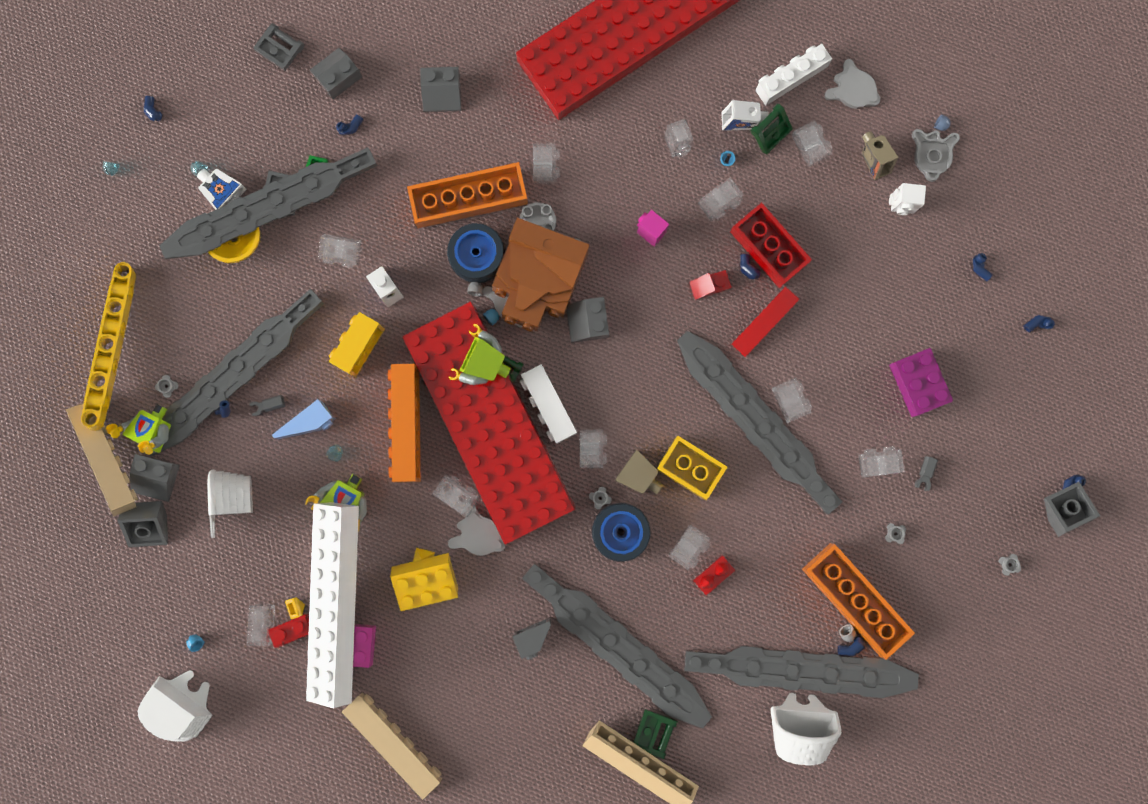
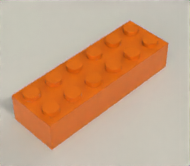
(467, 195)
(404, 423)
(858, 601)

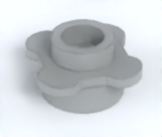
(160, 386)
(605, 498)
(899, 538)
(1015, 564)

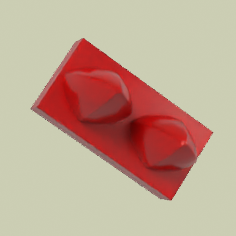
(714, 575)

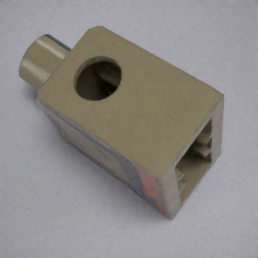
(878, 155)

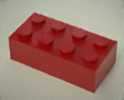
(770, 245)

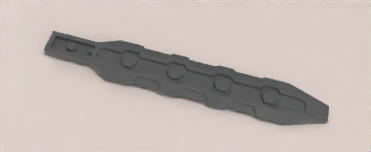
(263, 206)
(237, 369)
(755, 418)
(622, 650)
(806, 671)

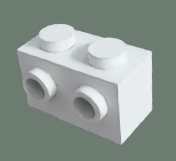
(907, 198)

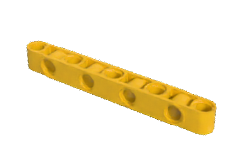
(106, 360)

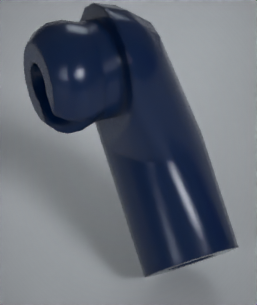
(149, 109)
(349, 128)
(979, 267)
(747, 269)
(1039, 321)
(224, 409)
(1074, 479)
(853, 649)

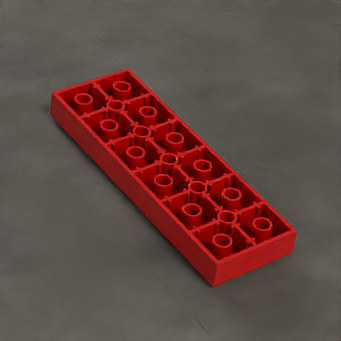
(607, 44)
(489, 429)

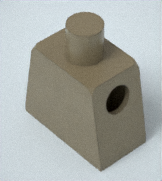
(639, 474)

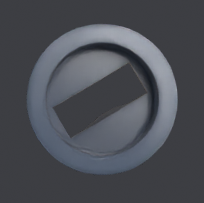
(942, 123)

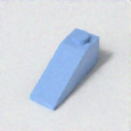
(309, 420)

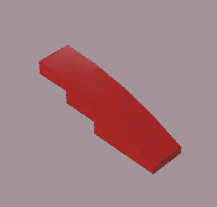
(765, 321)

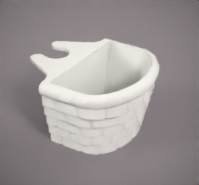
(228, 495)
(174, 710)
(804, 731)

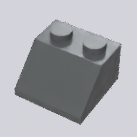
(336, 73)
(440, 89)
(587, 320)
(153, 477)
(1069, 509)
(145, 524)
(530, 639)

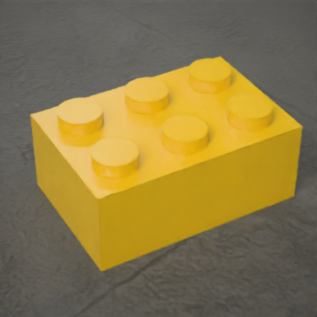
(356, 344)
(691, 468)
(424, 582)

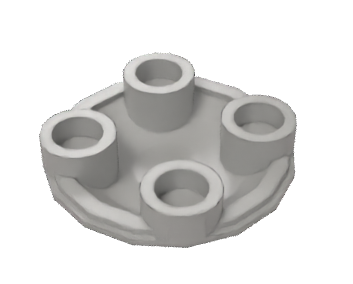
(539, 214)

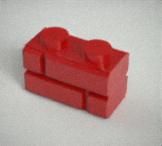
(290, 631)

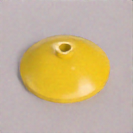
(237, 251)

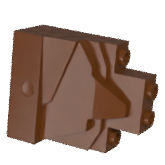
(538, 274)

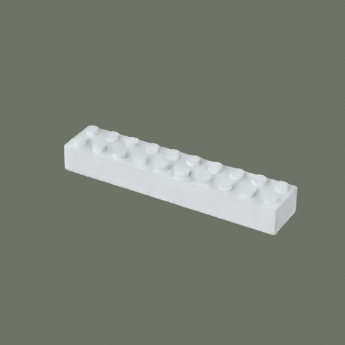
(332, 604)

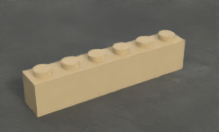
(103, 463)
(392, 745)
(640, 765)

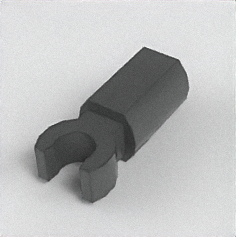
(268, 405)
(926, 472)

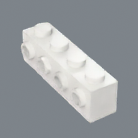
(793, 74)
(550, 407)

